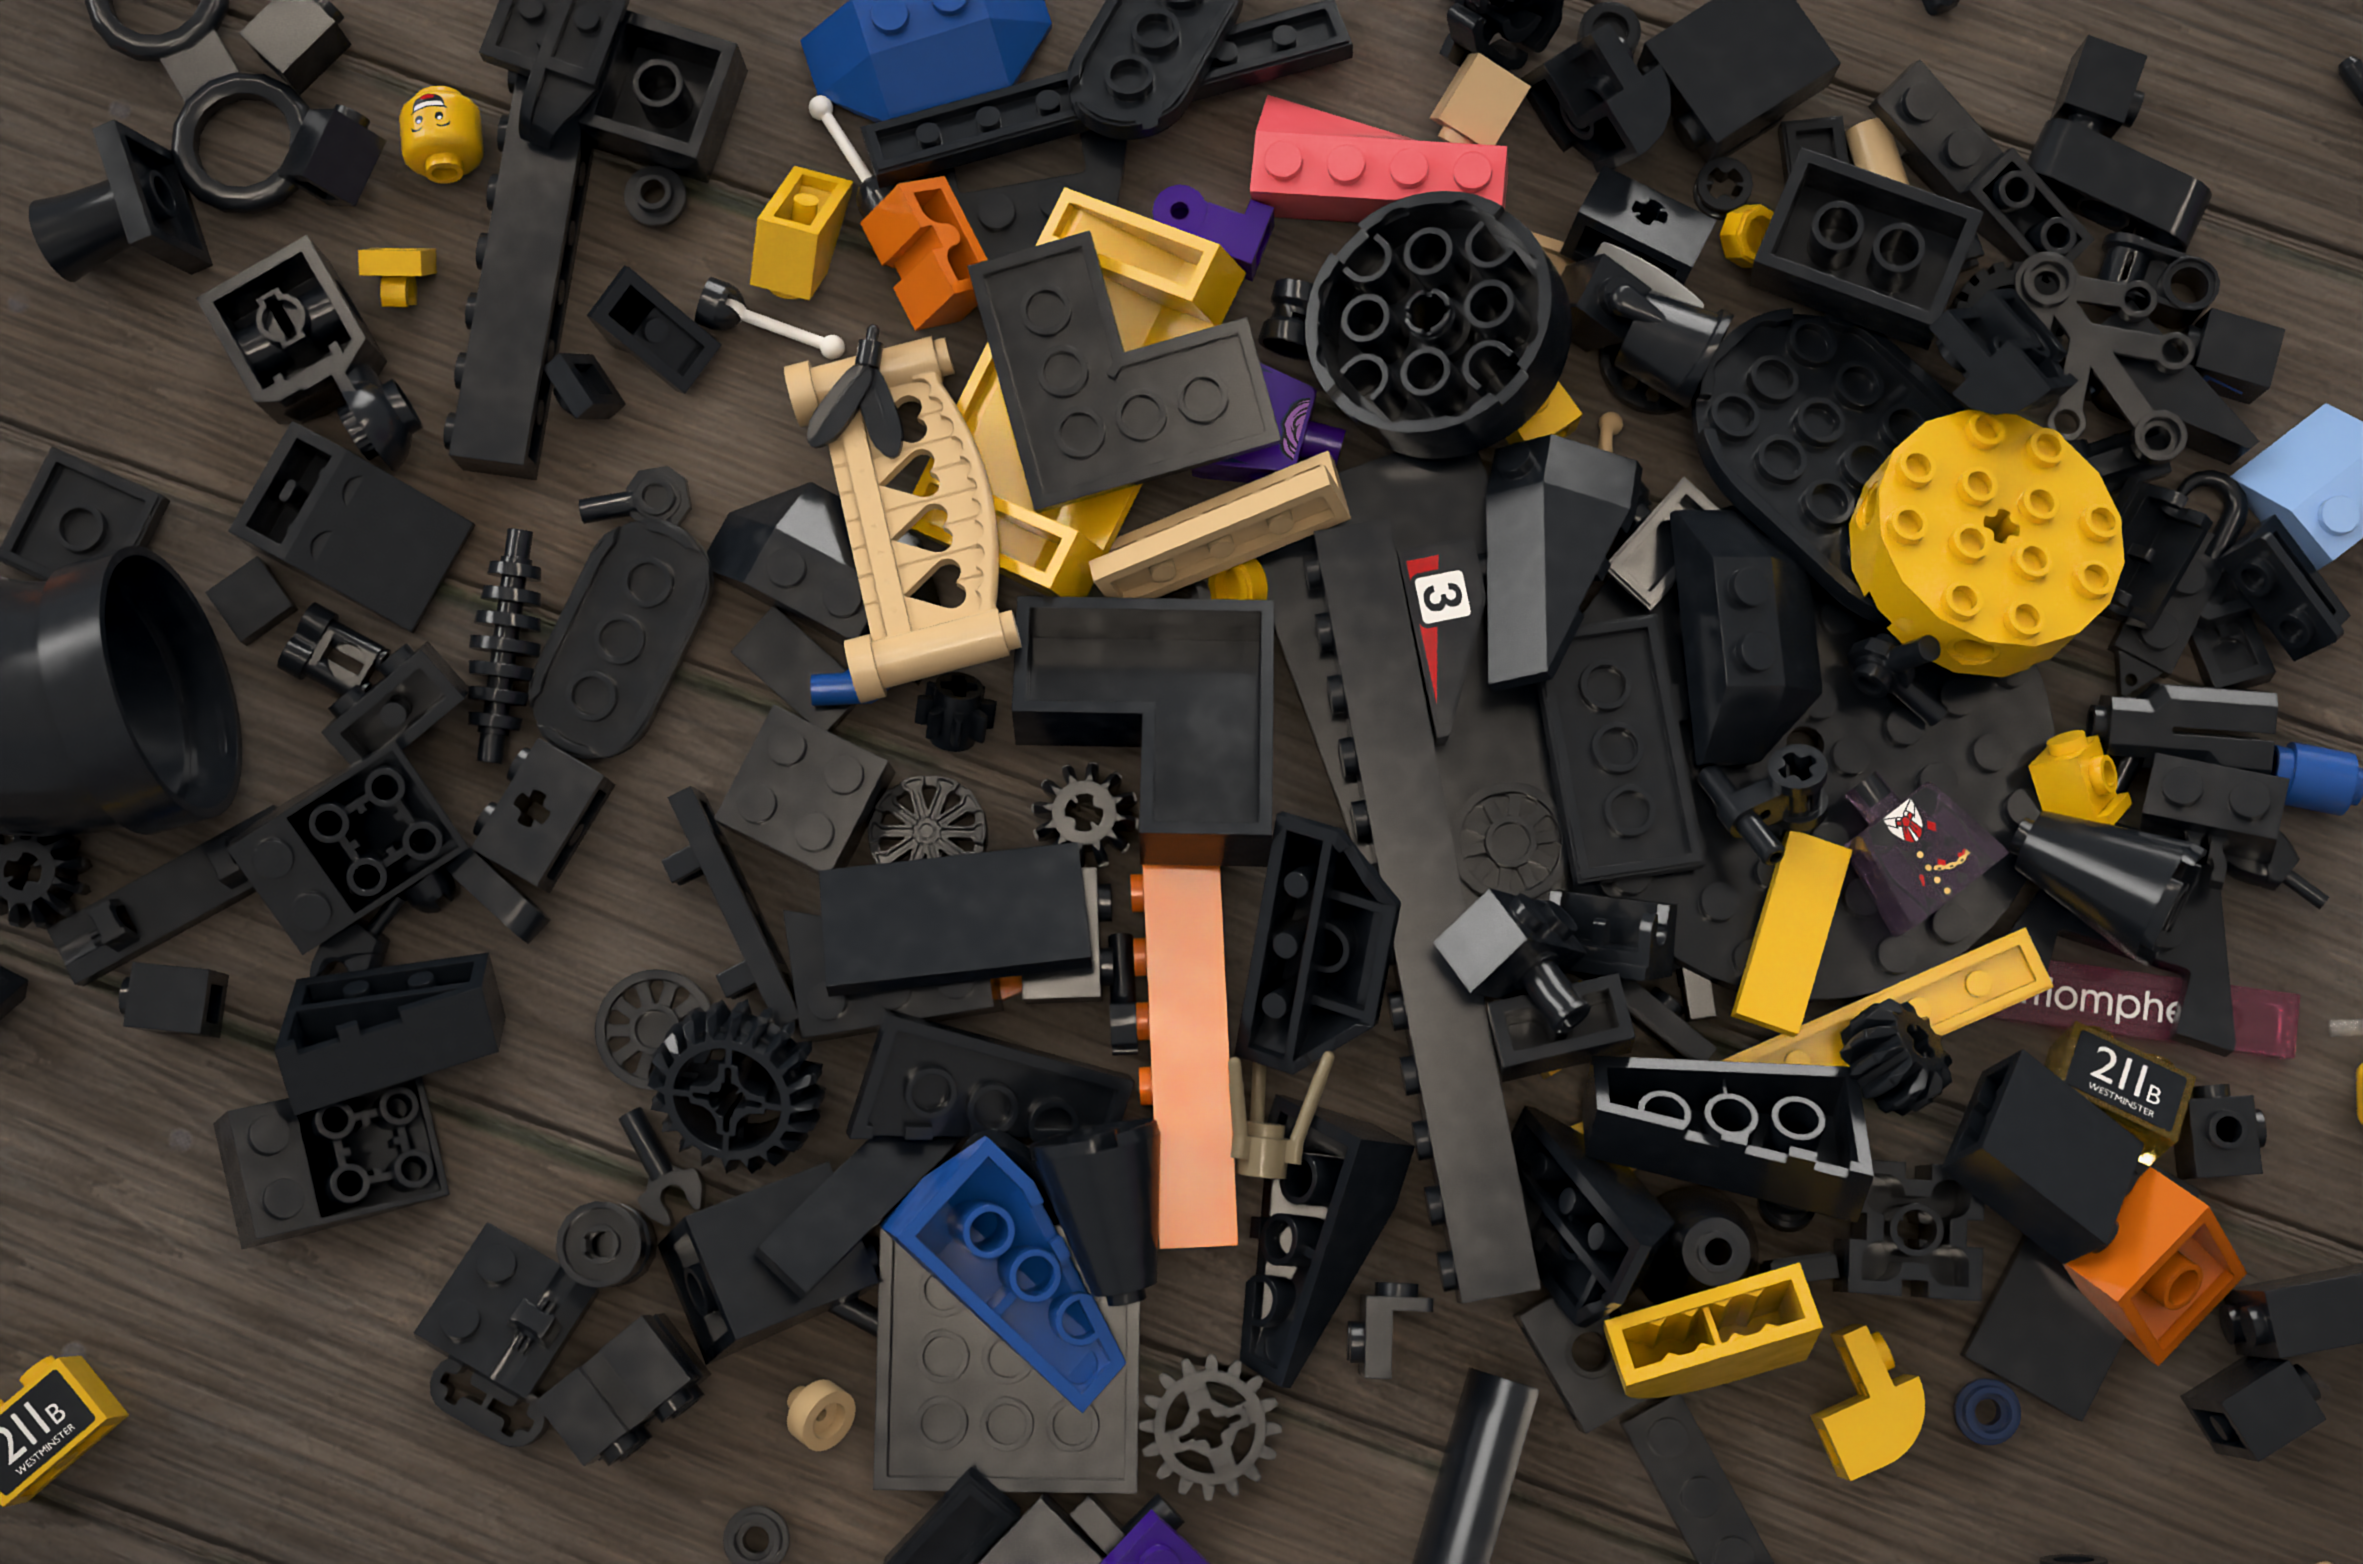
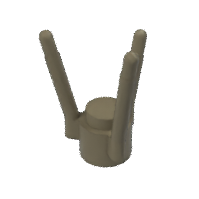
(1261, 1145)

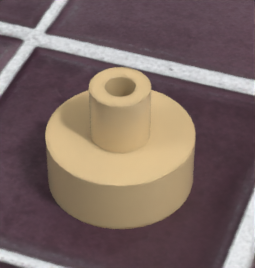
(820, 1414)

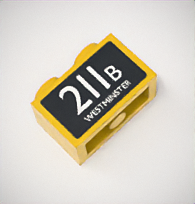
(51, 1424)

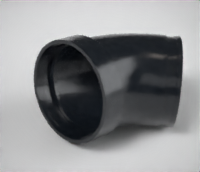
(112, 702)

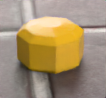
(1744, 232)

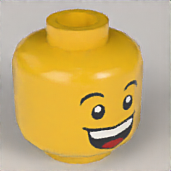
(440, 133)

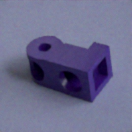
(1239, 234)

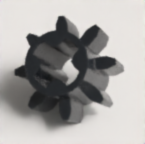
(955, 712)

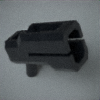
(2143, 726)

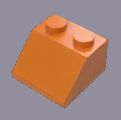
(2161, 1267)

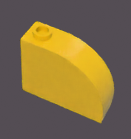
(1715, 1335)

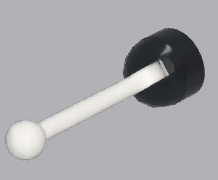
(868, 193)
(724, 307)

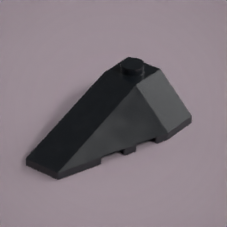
(1548, 537)
(1316, 1234)

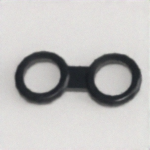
(207, 82)

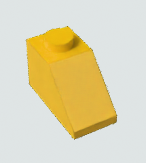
(799, 233)

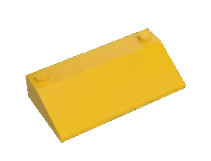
(1159, 289)

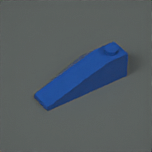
(995, 1250)

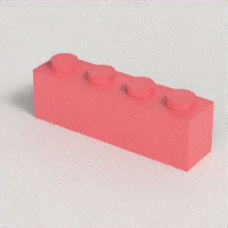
(1345, 170)

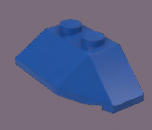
(921, 53)

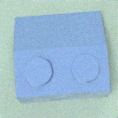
(2312, 483)

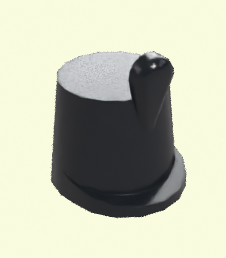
(1667, 341)

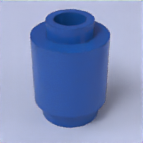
(2319, 777)

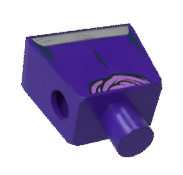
(1293, 409)

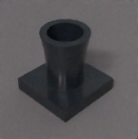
(135, 207)

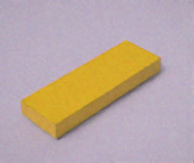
(1791, 933)

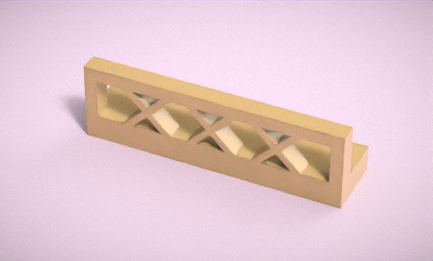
(1224, 531)

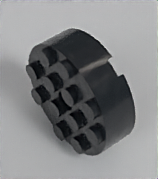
(1439, 325)

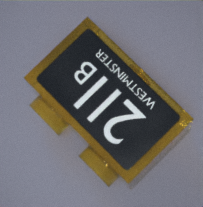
(2128, 1085)

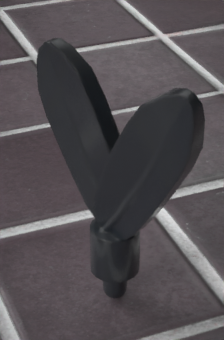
(861, 388)

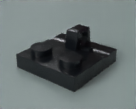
(506, 1313)

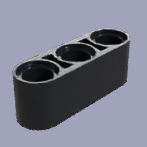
(2118, 185)

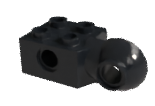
(310, 350)

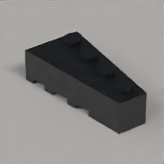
(1735, 1127)

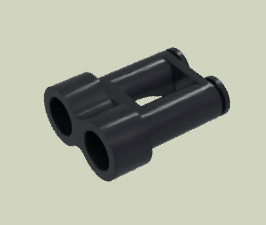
(313, 642)

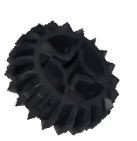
(763, 1067)

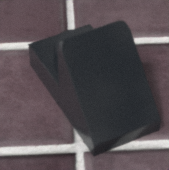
(652, 330)

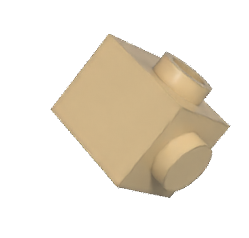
(1478, 102)

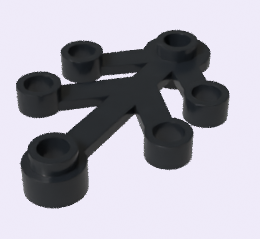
(2095, 348)

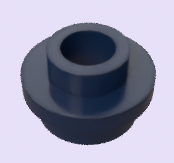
(2007, 1411)

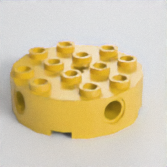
(1987, 541)

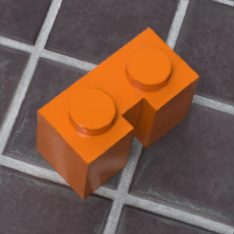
(930, 245)

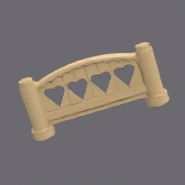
(906, 634)

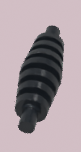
(515, 570)

